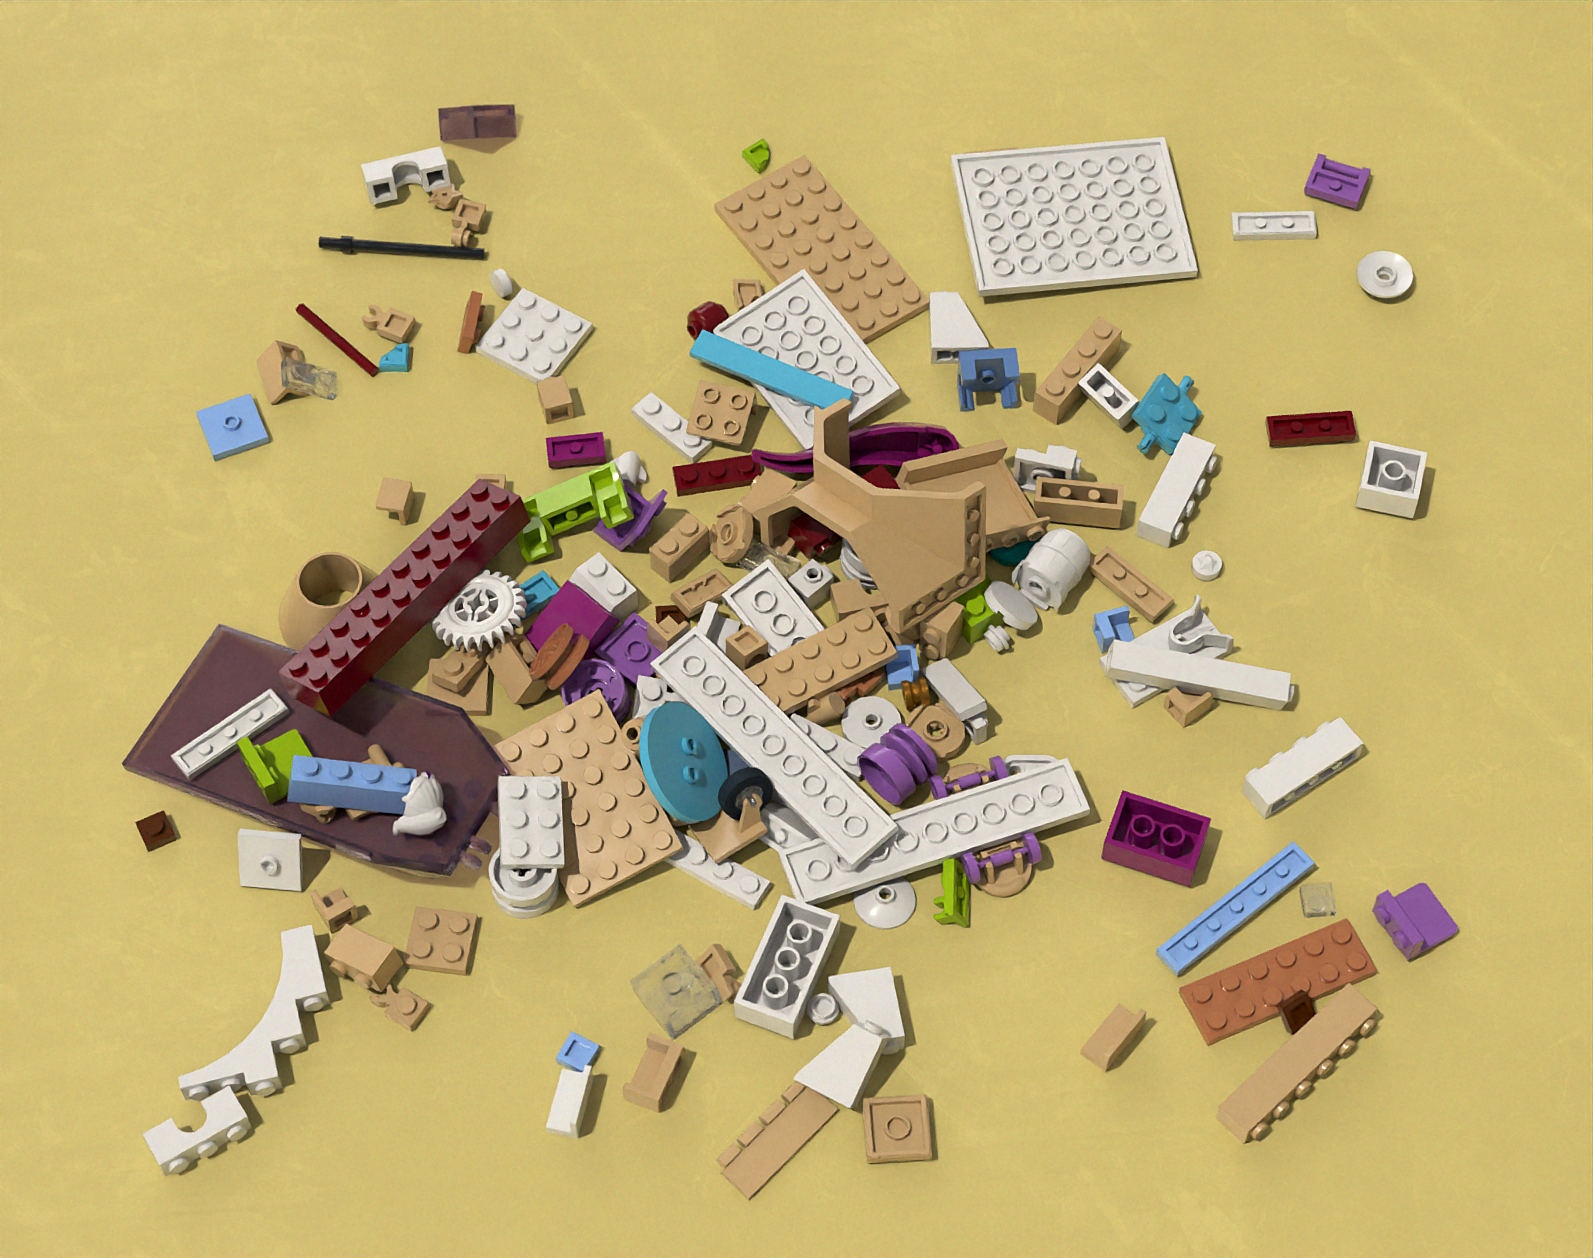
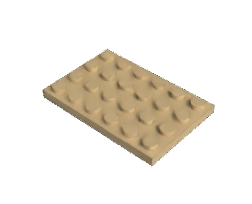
(607, 807)

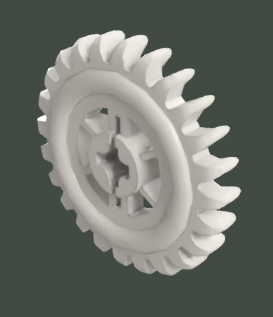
(478, 611)

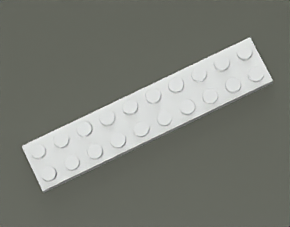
(777, 746)
(942, 832)

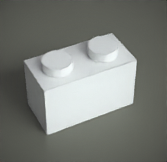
(1109, 395)

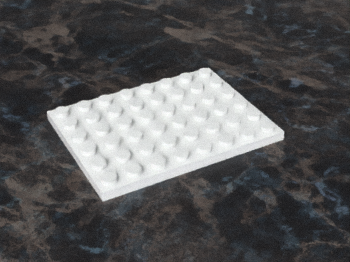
(1072, 216)

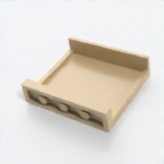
(1007, 509)

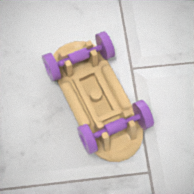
(1000, 868)

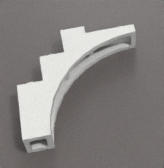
(280, 1030)

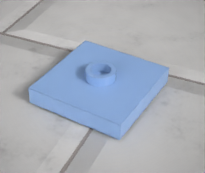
(232, 427)

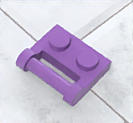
(1336, 187)

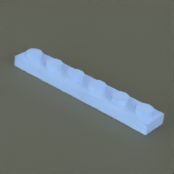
(1235, 908)

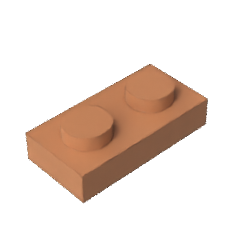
(473, 313)

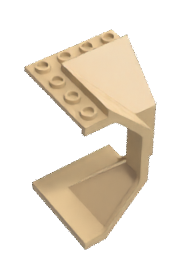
(912, 542)

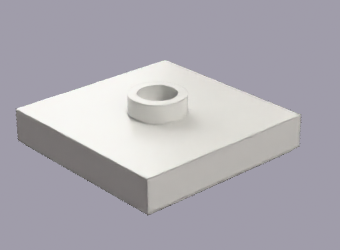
(270, 859)

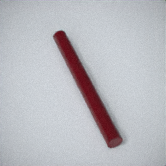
(337, 340)

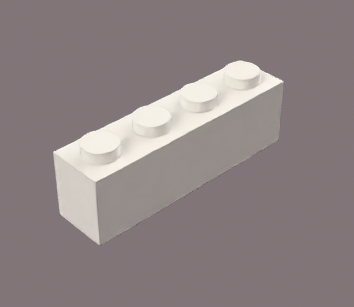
(1176, 489)
(1302, 767)

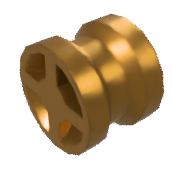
(915, 693)

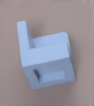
(1110, 626)
(903, 667)

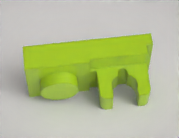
(955, 894)

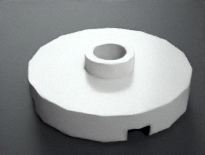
(862, 710)

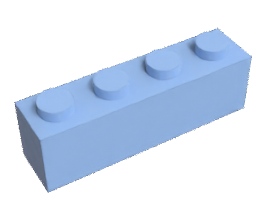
(349, 784)

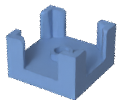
(987, 372)

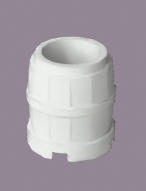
(1052, 568)

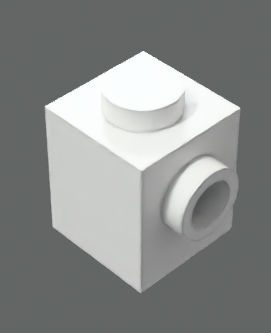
(812, 583)

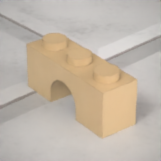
(850, 598)

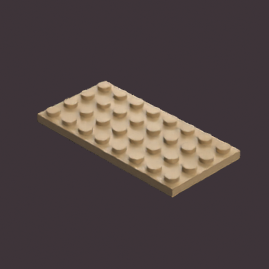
(802, 223)

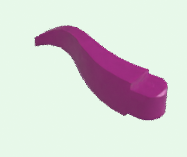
(872, 445)

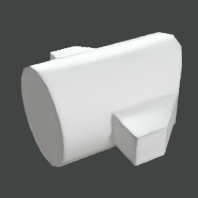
(630, 469)

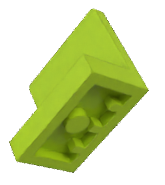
(272, 762)

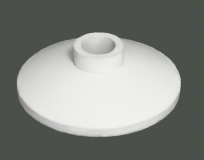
(1386, 266)
(889, 912)

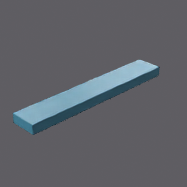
(767, 371)

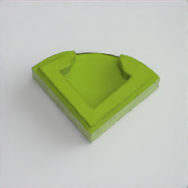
(757, 155)

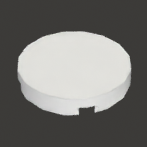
(1012, 604)

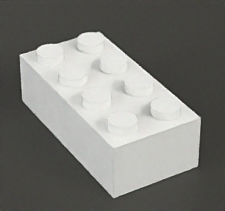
(787, 966)

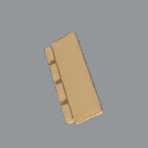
(775, 1145)

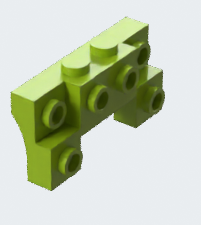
(571, 504)

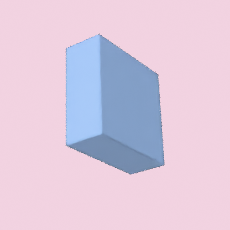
(577, 1052)

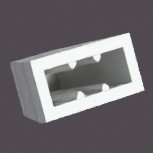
(952, 328)
(873, 998)
(846, 1064)

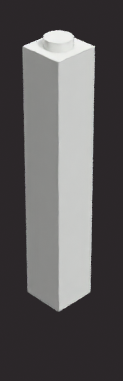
(1198, 675)

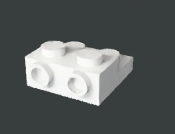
(1057, 463)

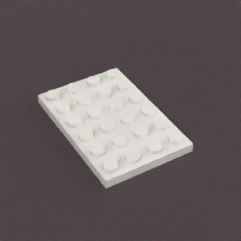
(808, 332)

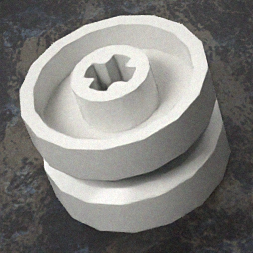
(523, 891)

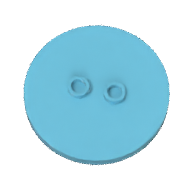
(682, 761)

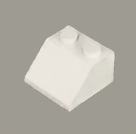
(606, 586)

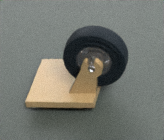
(739, 819)

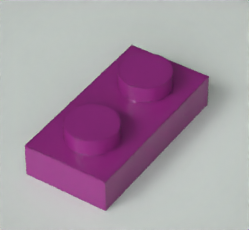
(575, 449)

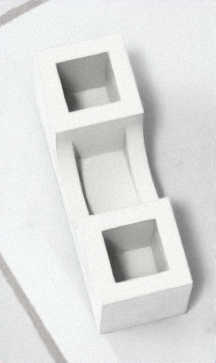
(421, 167)
(177, 1149)

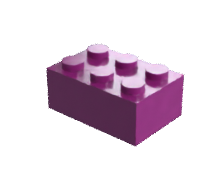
(1155, 838)

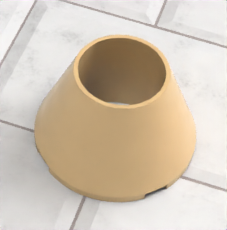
(321, 574)

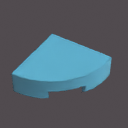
(396, 359)

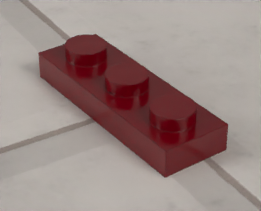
(1310, 428)
(715, 475)

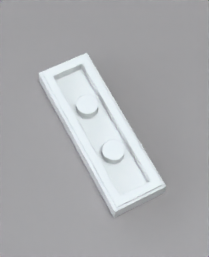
(1273, 225)
(953, 689)

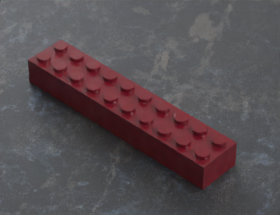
(404, 597)

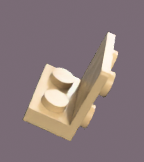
(721, 412)

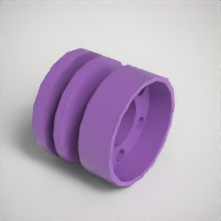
(596, 675)
(897, 764)

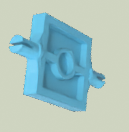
(1165, 413)

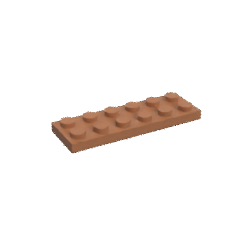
(1251, 989)

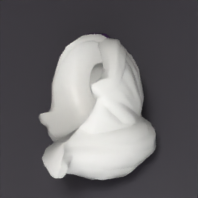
(423, 807)

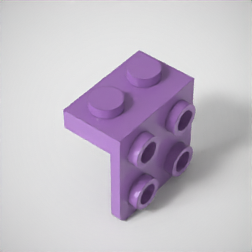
(636, 528)
(1414, 919)

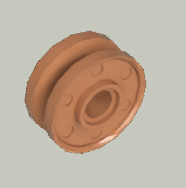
(559, 656)

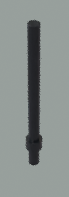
(348, 244)

